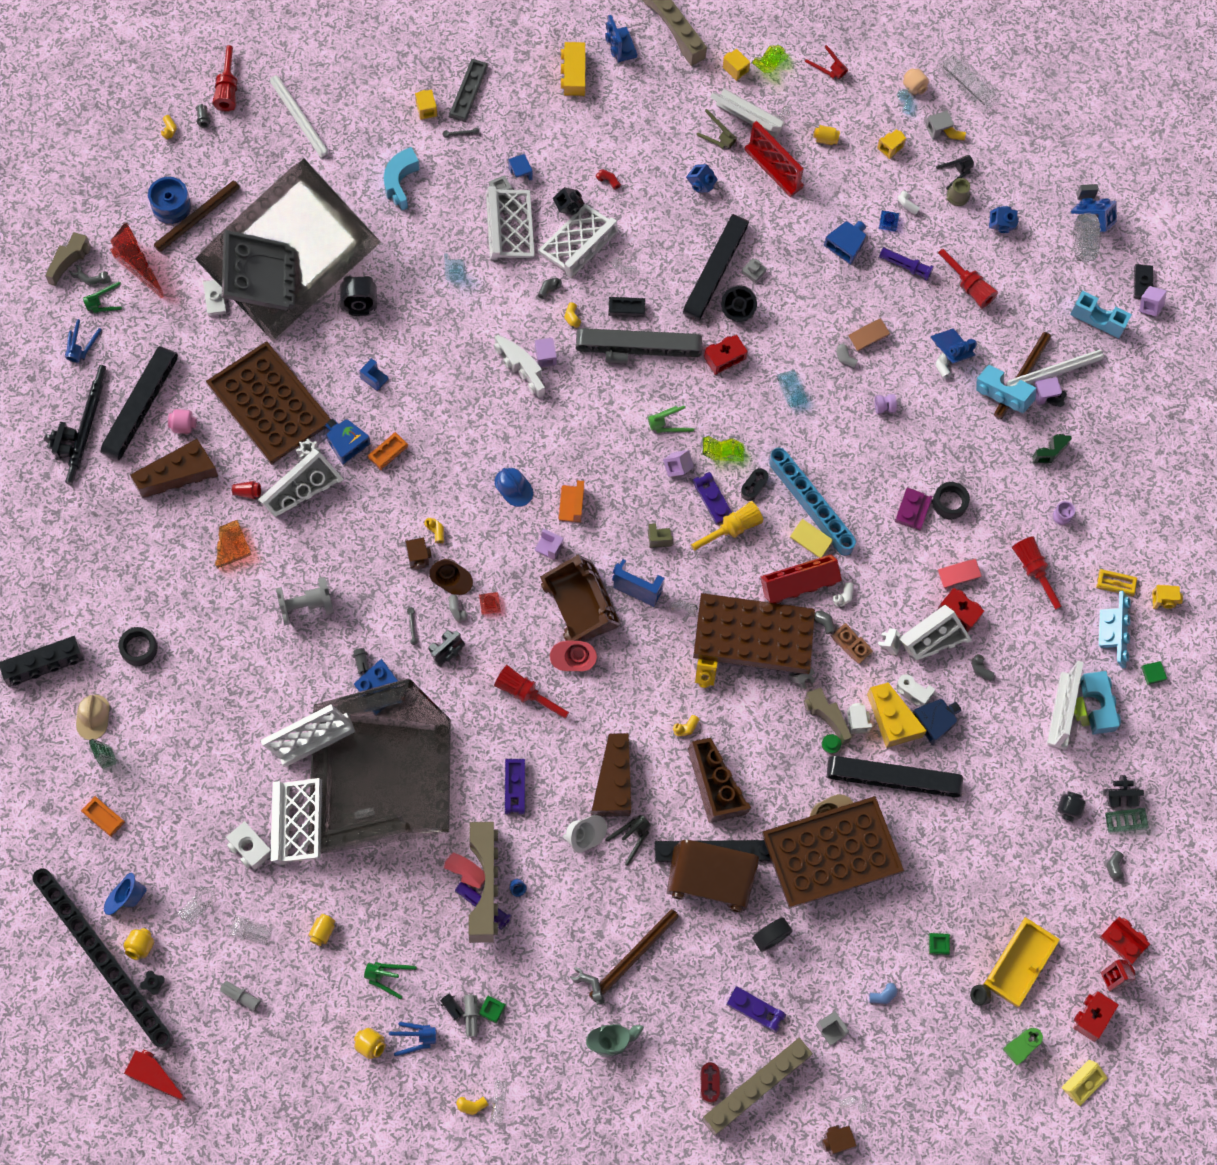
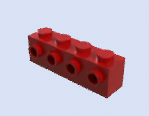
(801, 579)

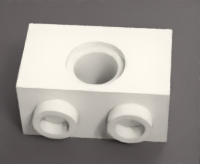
(244, 835)

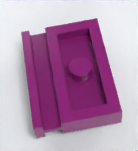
(913, 509)

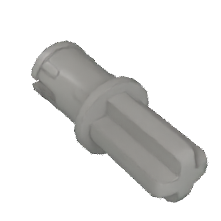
(240, 995)
(471, 1015)

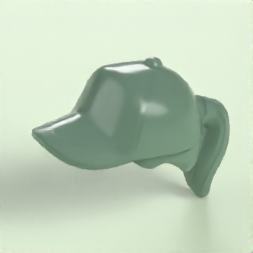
(612, 1039)

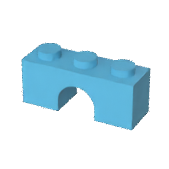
(1088, 310)
(1017, 397)
(1099, 686)

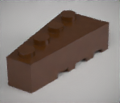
(174, 470)
(715, 782)
(613, 786)

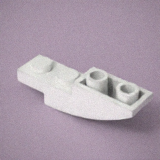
(519, 360)

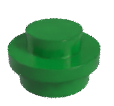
(831, 743)

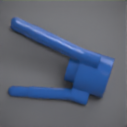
(74, 350)
(426, 1035)

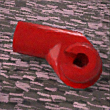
(604, 174)

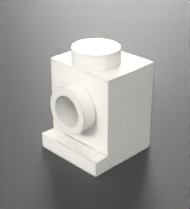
(858, 719)

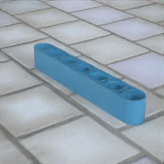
(811, 493)

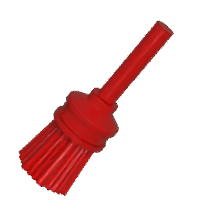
(225, 85)
(972, 282)
(1035, 566)
(524, 690)

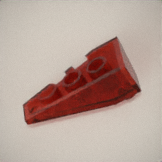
(130, 256)

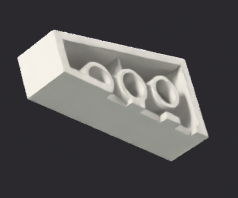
(300, 483)

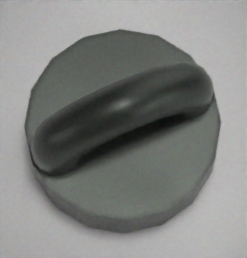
(980, 995)

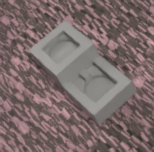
(503, 184)

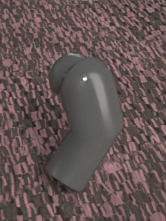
(549, 285)
(825, 619)
(979, 668)
(1113, 866)

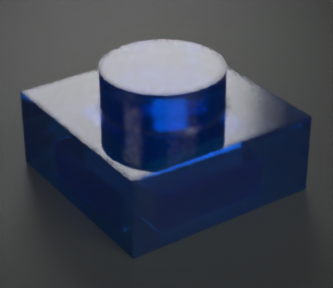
(888, 220)

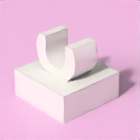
(892, 642)

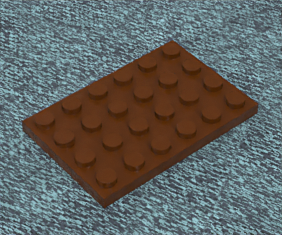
(268, 402)
(754, 633)
(832, 852)

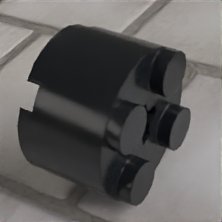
(358, 295)

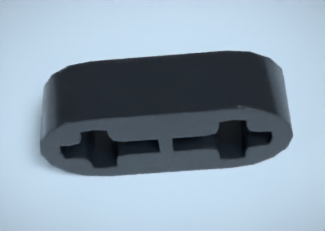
(757, 486)

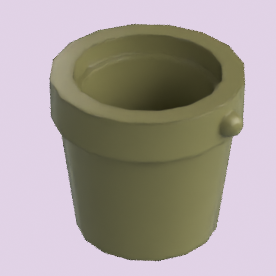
(959, 192)

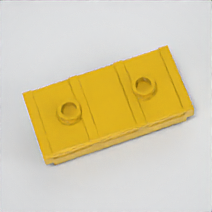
(1021, 962)

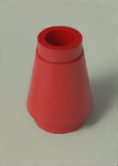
(247, 489)

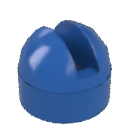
(517, 887)

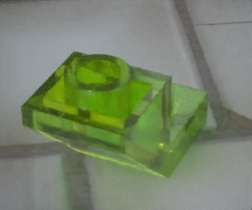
(771, 59)
(723, 451)

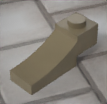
(65, 256)
(818, 705)

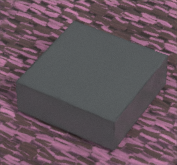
(1087, 191)

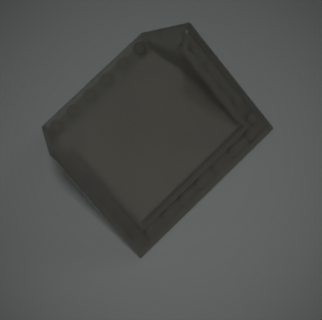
(316, 223)
(389, 763)

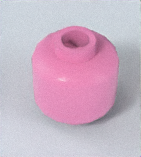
(181, 421)

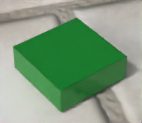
(1154, 672)
(939, 943)
(492, 1009)

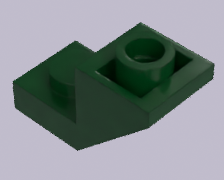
(1057, 446)

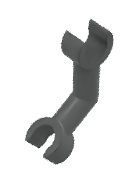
(101, 278)
(597, 993)

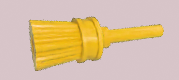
(734, 524)

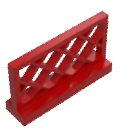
(775, 160)

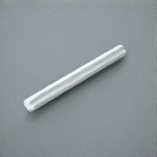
(299, 116)
(1059, 368)

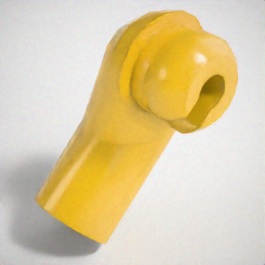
(435, 527)
(470, 1107)

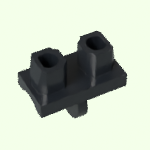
(57, 440)
(448, 649)
(1114, 795)

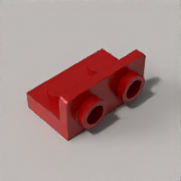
(1125, 940)

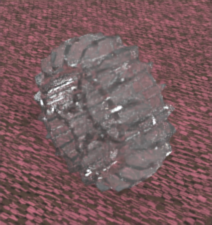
(1086, 237)

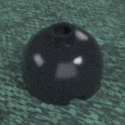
(739, 303)

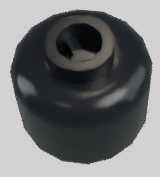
(1071, 806)

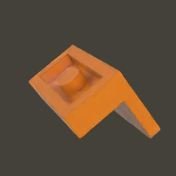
(571, 502)

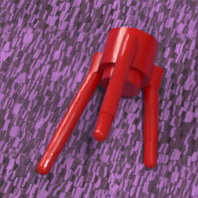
(838, 68)

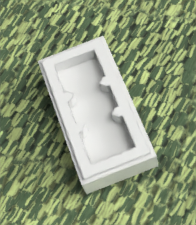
(213, 296)

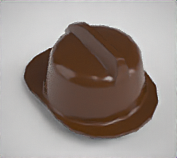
(451, 577)

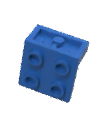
(620, 40)
(1104, 208)

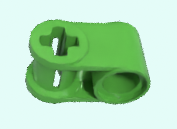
(1021, 1047)

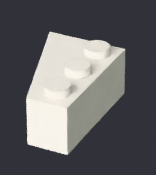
(934, 633)

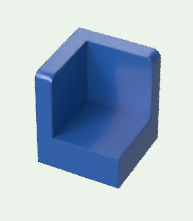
(520, 166)
(372, 375)

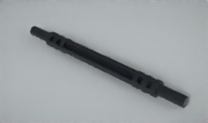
(85, 425)

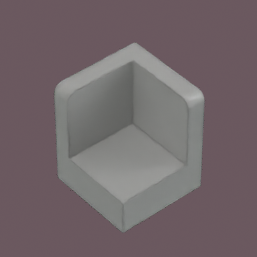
(938, 122)
(832, 1028)

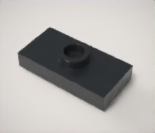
(1142, 279)
(626, 307)

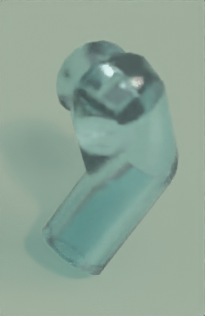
(908, 100)

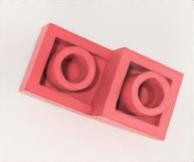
(959, 573)
(470, 872)

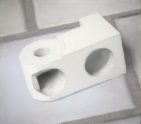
(913, 691)

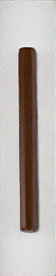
(196, 216)
(1027, 367)
(645, 943)

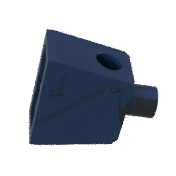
(937, 718)

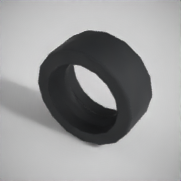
(955, 488)
(132, 633)
(772, 934)

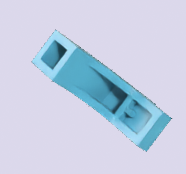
(396, 169)

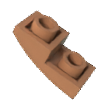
(869, 334)
(851, 643)

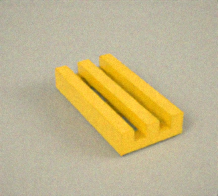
(1100, 585)

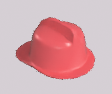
(573, 656)

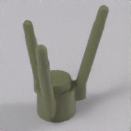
(726, 137)

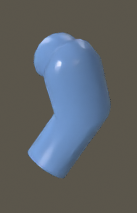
(886, 995)

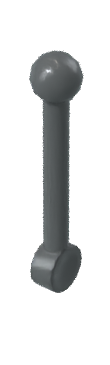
(446, 134)
(410, 611)

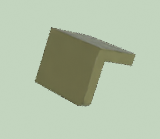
(659, 537)

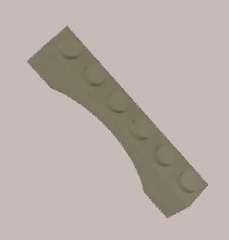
(687, 39)
(482, 917)
(756, 1086)

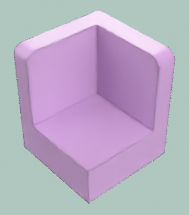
(1153, 301)
(545, 352)
(1046, 389)
(678, 463)
(549, 544)

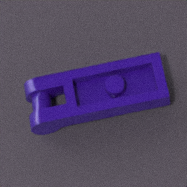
(712, 497)
(514, 785)
(755, 1009)

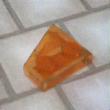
(231, 544)

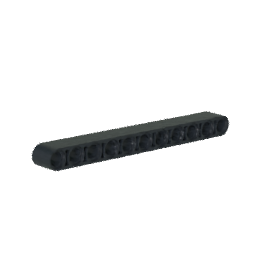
(110, 963)

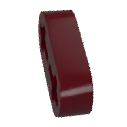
(715, 1082)

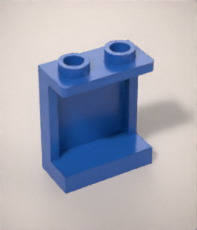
(636, 586)

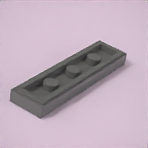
(468, 90)

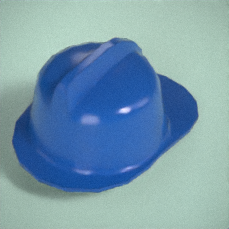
(514, 487)
(125, 894)

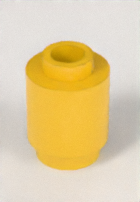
(826, 135)
(321, 930)

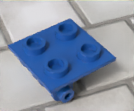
(954, 346)
(375, 677)

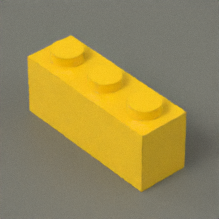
(573, 68)

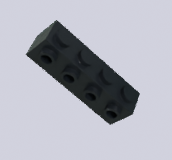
(41, 661)

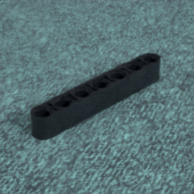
(715, 267)
(139, 403)
(894, 776)

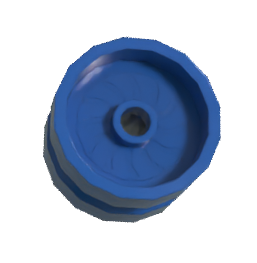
(169, 200)

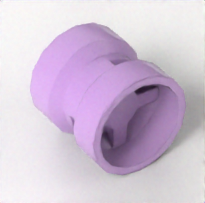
(885, 403)
(1064, 509)

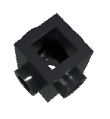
(568, 201)

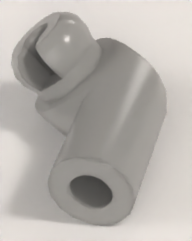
(843, 356)
(454, 608)

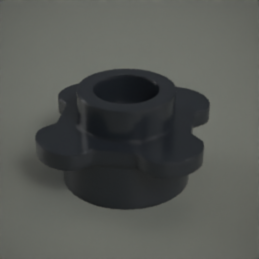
(1057, 402)
(153, 988)

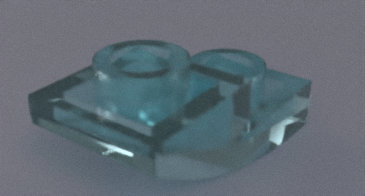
(791, 388)

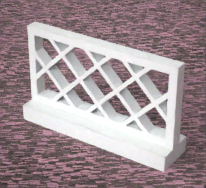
(748, 111)
(495, 227)
(591, 245)
(1064, 707)
(307, 743)
(281, 820)

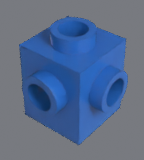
(702, 178)
(1003, 219)

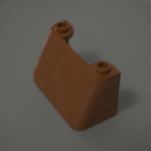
(581, 599)
(712, 874)

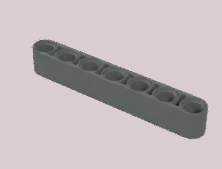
(639, 342)

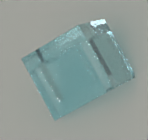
(453, 268)

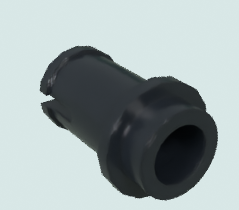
(451, 1006)

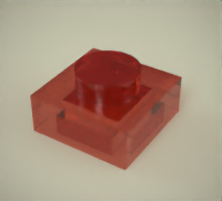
(489, 603)

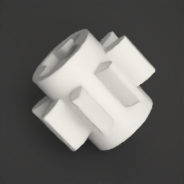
(305, 448)

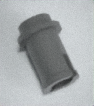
(202, 114)
(616, 357)
(361, 660)

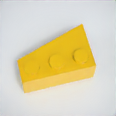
(893, 716)

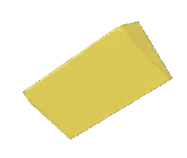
(811, 538)
(1085, 1082)

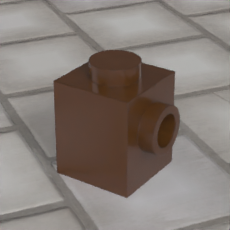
(418, 553)
(838, 1140)

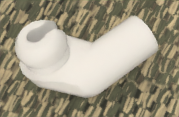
(903, 199)
(941, 365)
(846, 596)

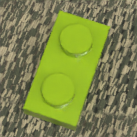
(1081, 712)

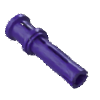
(913, 266)
(474, 897)

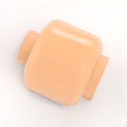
(915, 81)

